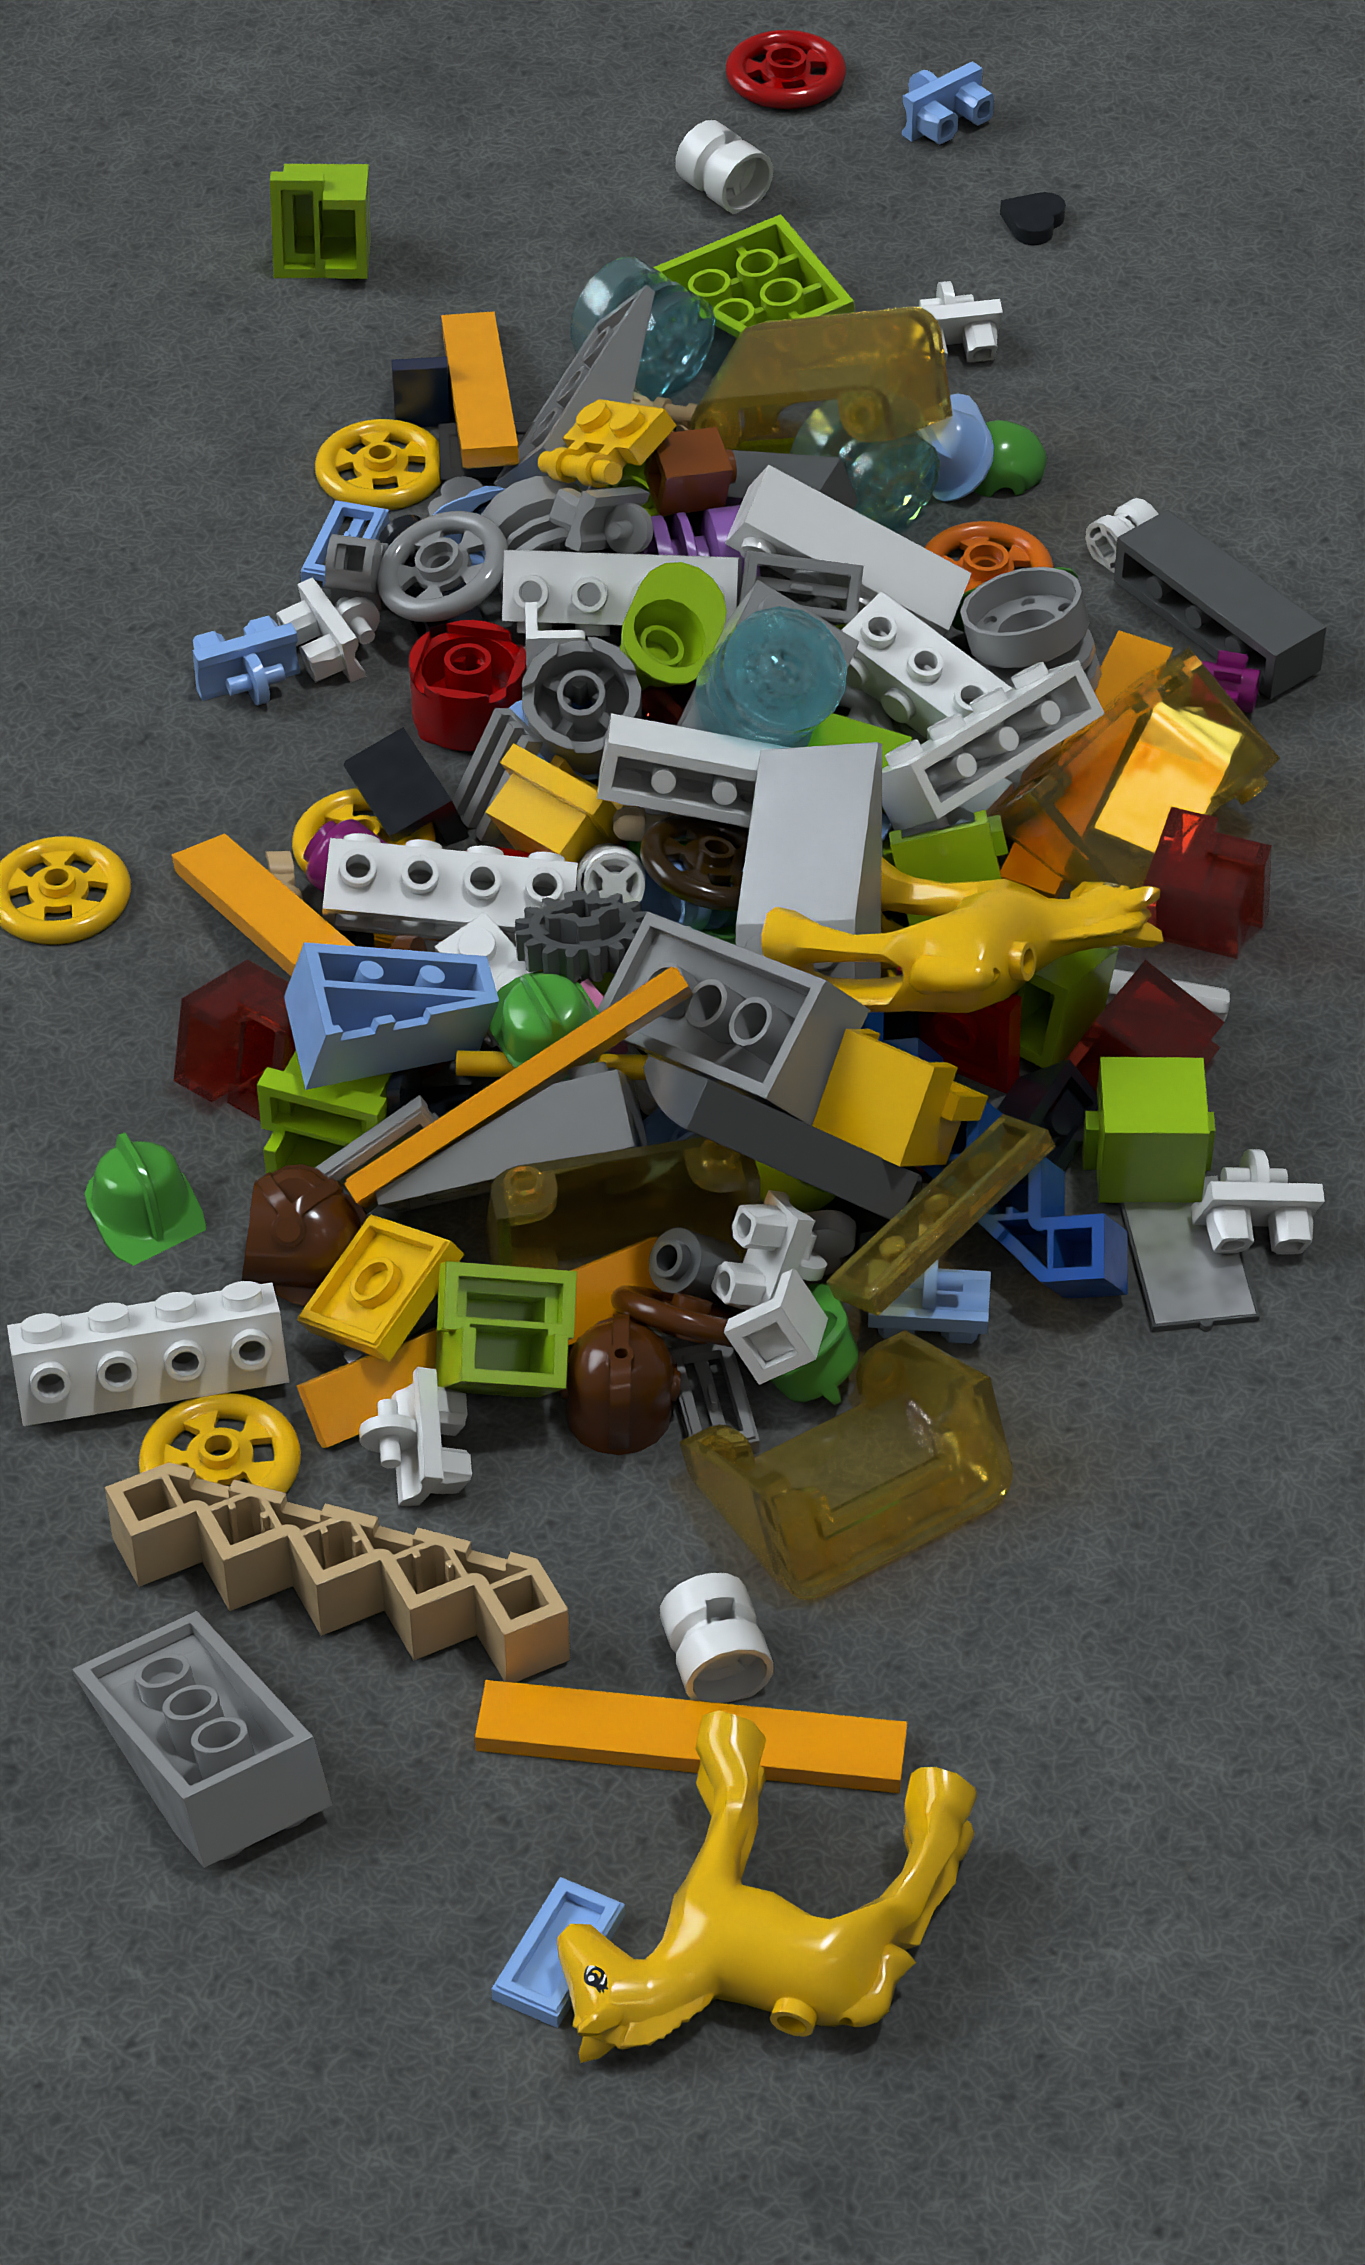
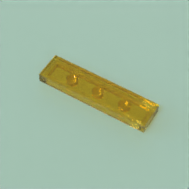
(940, 1214)

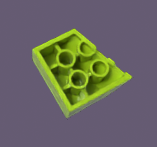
(759, 277)

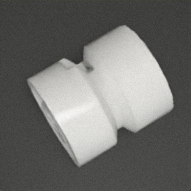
(724, 166)
(716, 1638)

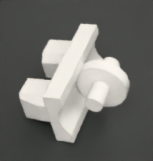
(966, 322)
(337, 630)
(1258, 1197)
(776, 1242)
(410, 1438)

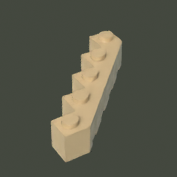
(340, 1567)

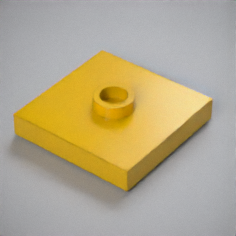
(378, 1287)

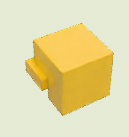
(551, 808)
(894, 1102)

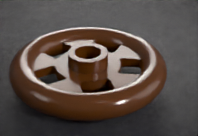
(674, 1313)

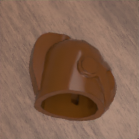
(298, 1230)
(620, 1386)

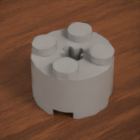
(577, 674)

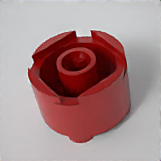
(462, 680)

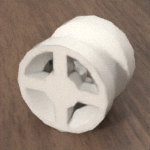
(614, 882)

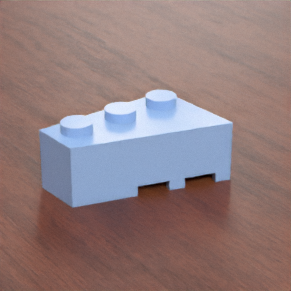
(384, 1009)

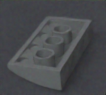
(779, 1140)

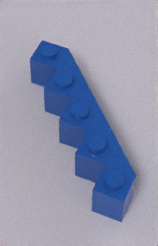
(1066, 1253)

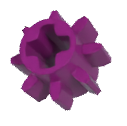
(1236, 679)

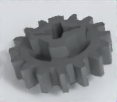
(577, 935)

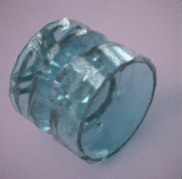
(677, 330)
(888, 477)
(747, 701)

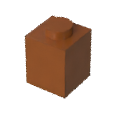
(690, 472)

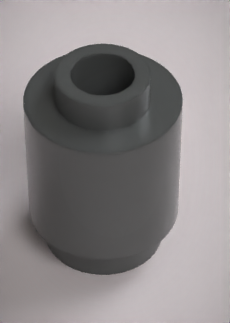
(688, 1262)

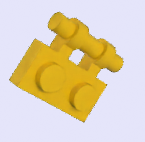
(606, 440)

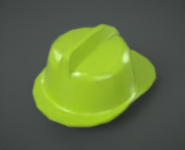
(673, 624)

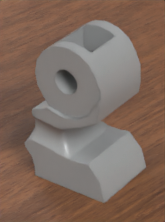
(354, 568)

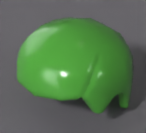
(1017, 459)

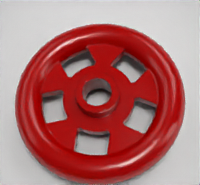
(785, 68)

